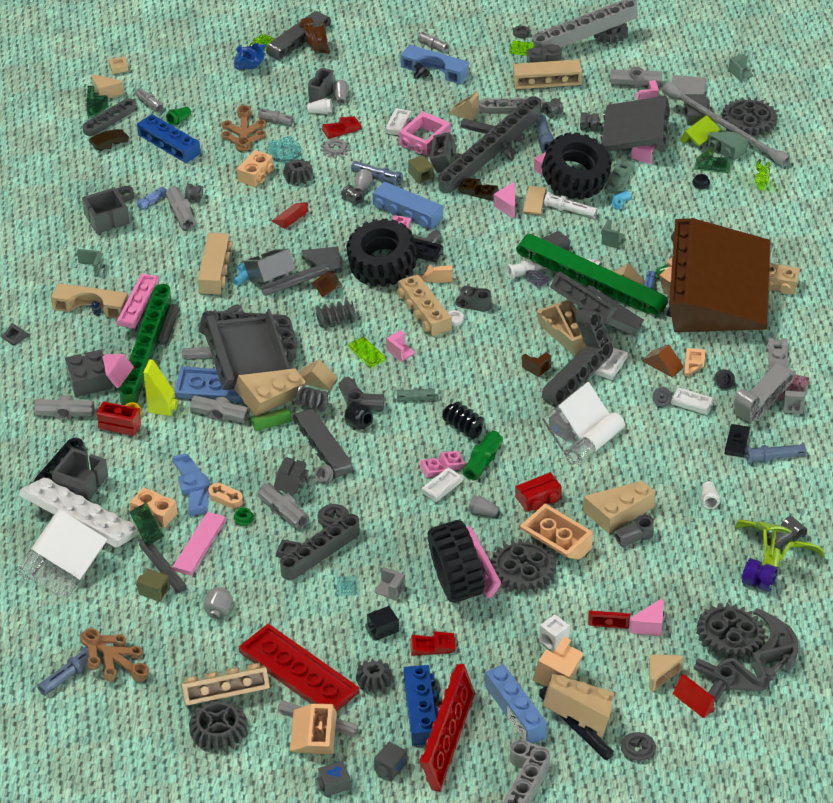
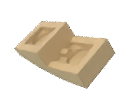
(534, 200)

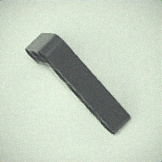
(283, 326)
(586, 362)

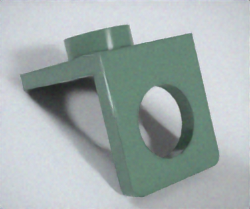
(90, 257)

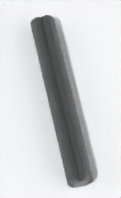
(484, 128)
(296, 278)
(163, 566)

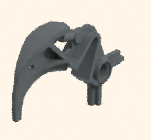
(733, 675)

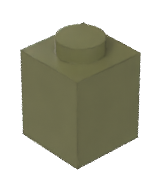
(420, 169)
(153, 584)

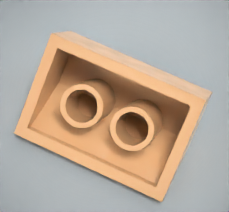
(559, 532)

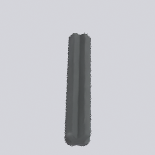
(168, 324)

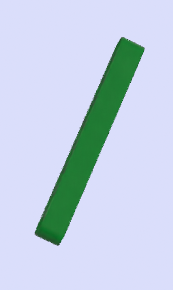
(592, 274)
(145, 343)

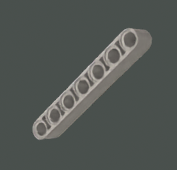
(587, 25)

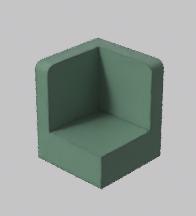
(738, 66)
(611, 237)

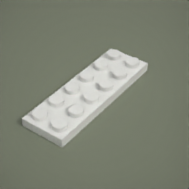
(54, 497)

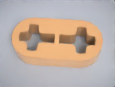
(225, 495)

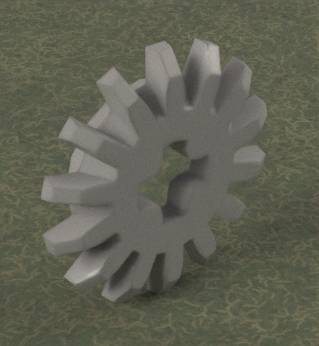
(335, 142)

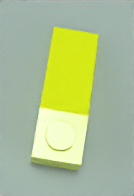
(158, 391)

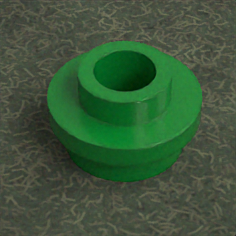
(243, 516)

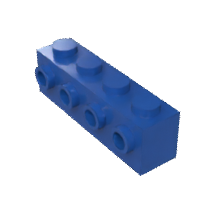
(168, 138)
(420, 702)

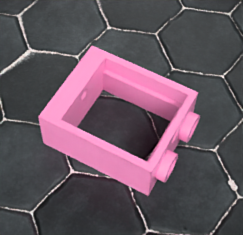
(427, 122)

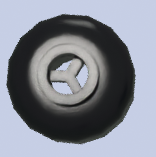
(358, 415)

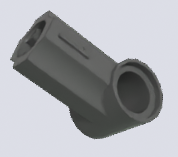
(641, 529)
(796, 531)

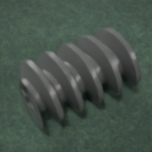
(335, 313)

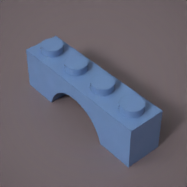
(453, 68)

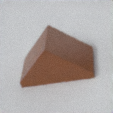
(664, 360)

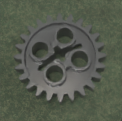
(751, 116)
(524, 565)
(742, 630)

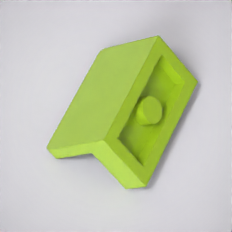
(699, 131)

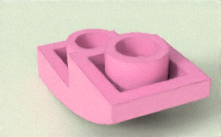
(435, 466)

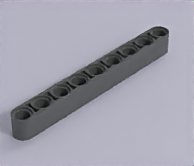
(489, 144)

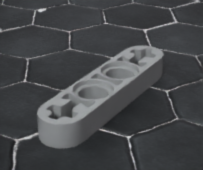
(487, 105)

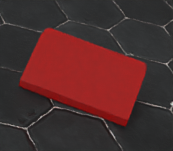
(291, 214)
(609, 619)
(694, 696)

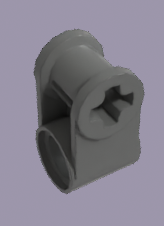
(475, 298)

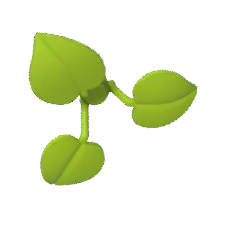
(772, 555)

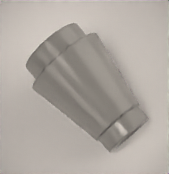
(340, 91)
(363, 180)
(482, 507)

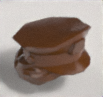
(315, 35)

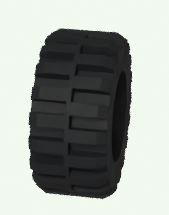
(571, 181)
(378, 236)
(456, 561)

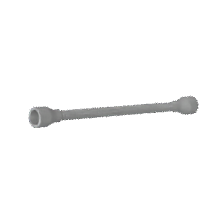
(779, 157)

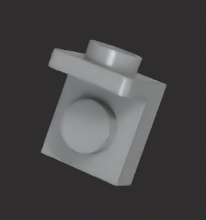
(793, 402)

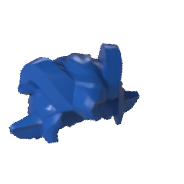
(249, 57)

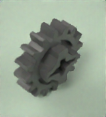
(613, 35)

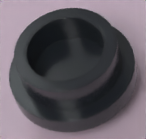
(701, 181)

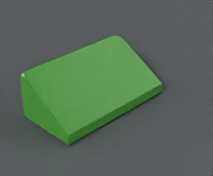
(271, 419)

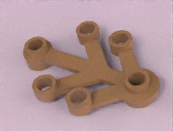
(243, 143)
(92, 639)

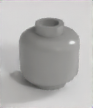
(218, 602)

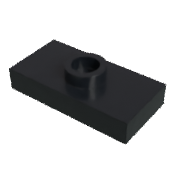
(737, 440)

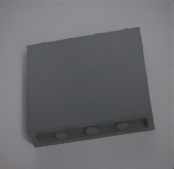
(636, 124)
(594, 300)
(244, 347)

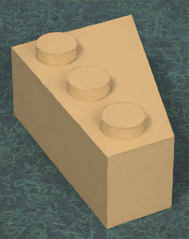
(561, 324)
(268, 389)
(619, 505)
(580, 701)

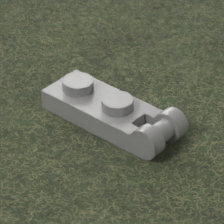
(777, 355)

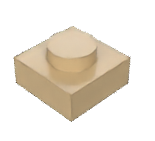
(118, 65)

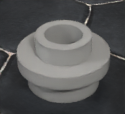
(324, 474)

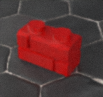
(118, 418)
(538, 492)

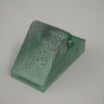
(95, 102)
(708, 162)
(147, 524)

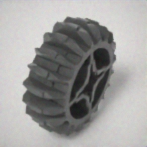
(218, 731)

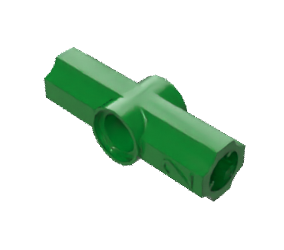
(482, 455)

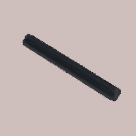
(586, 733)

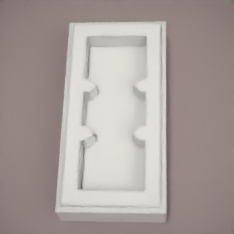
(398, 120)
(613, 364)
(692, 401)
(442, 484)

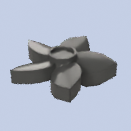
(509, 151)

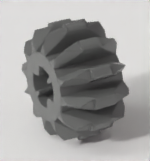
(297, 171)
(311, 397)
(373, 676)

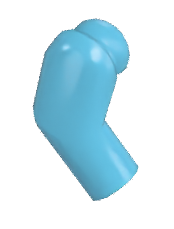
(617, 201)
(242, 277)

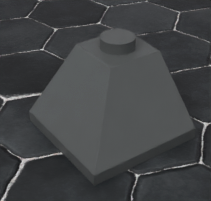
(322, 255)

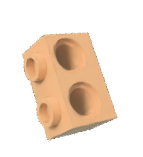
(255, 168)
(163, 507)

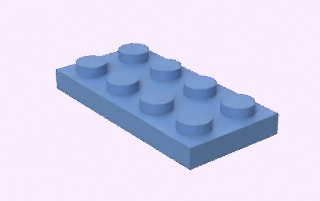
(202, 383)

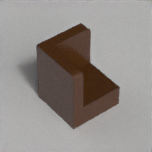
(327, 283)
(535, 365)

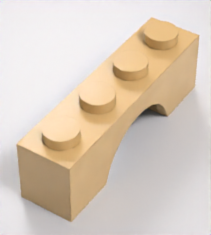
(69, 297)

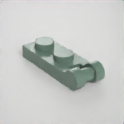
(620, 176)

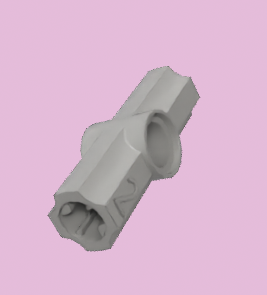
(635, 77)
(180, 208)
(64, 407)
(219, 409)
(283, 505)

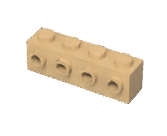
(547, 74)
(214, 263)
(783, 278)
(424, 305)
(224, 685)

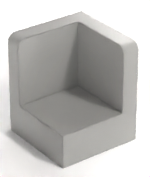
(391, 584)

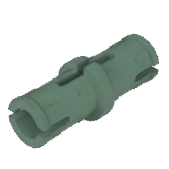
(416, 395)

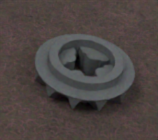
(328, 511)
(632, 740)

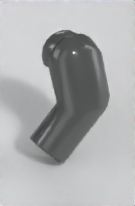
(433, 237)

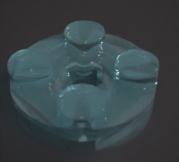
(287, 143)

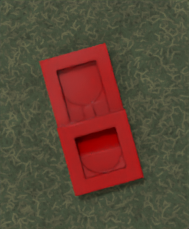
(344, 126)
(436, 644)

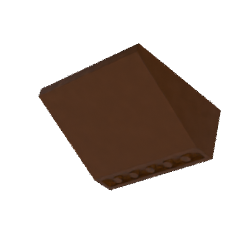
(718, 278)

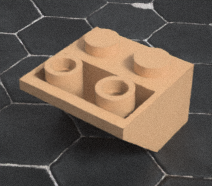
(314, 729)

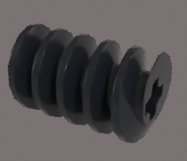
(463, 419)

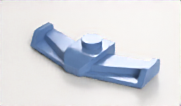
(192, 483)

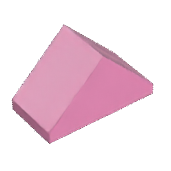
(505, 200)
(117, 368)
(648, 620)

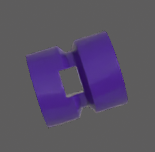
(759, 574)

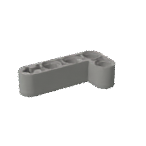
(757, 401)
(534, 766)

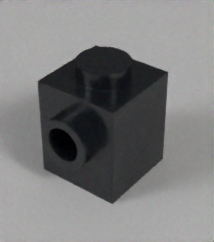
(382, 623)

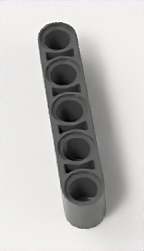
(293, 37)
(323, 442)
(319, 546)

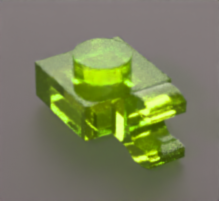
(262, 39)
(762, 177)

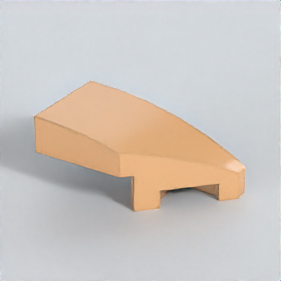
(438, 274)
(694, 360)

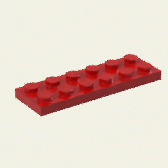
(298, 668)
(447, 727)

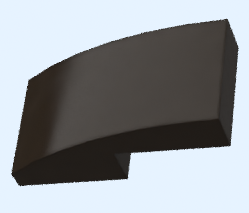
(106, 139)
(474, 188)

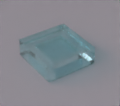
(347, 586)

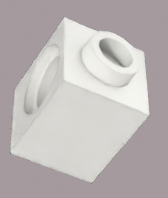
(553, 631)

